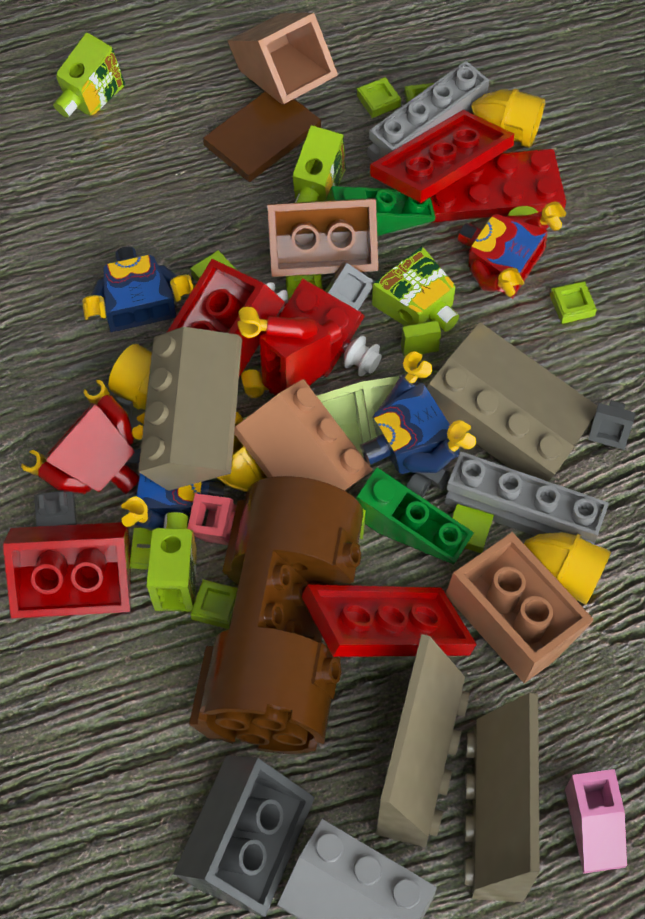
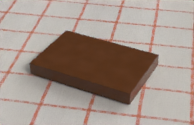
(260, 134)

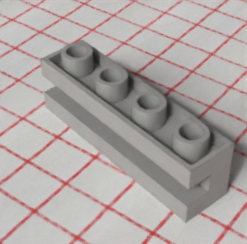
(428, 109)
(523, 499)

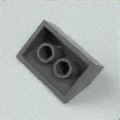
(245, 834)

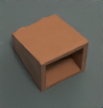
(284, 55)

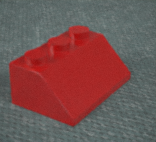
(217, 302)
(68, 570)

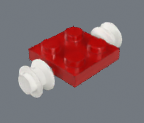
(323, 307)

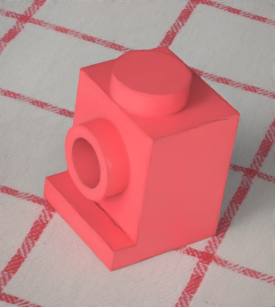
(218, 521)

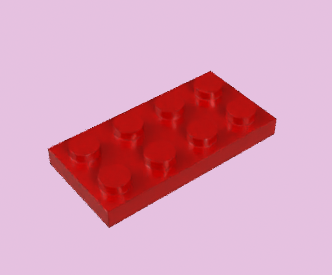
(441, 155)
(502, 185)
(385, 620)

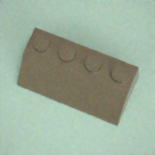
(190, 407)

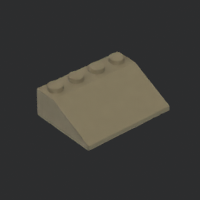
(511, 404)
(422, 747)
(504, 802)

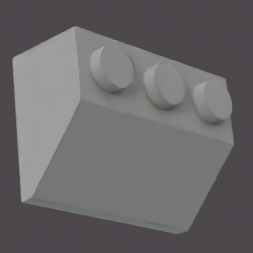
(351, 881)

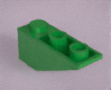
(393, 209)
(411, 519)

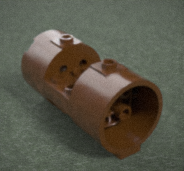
(270, 671)

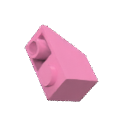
(598, 820)

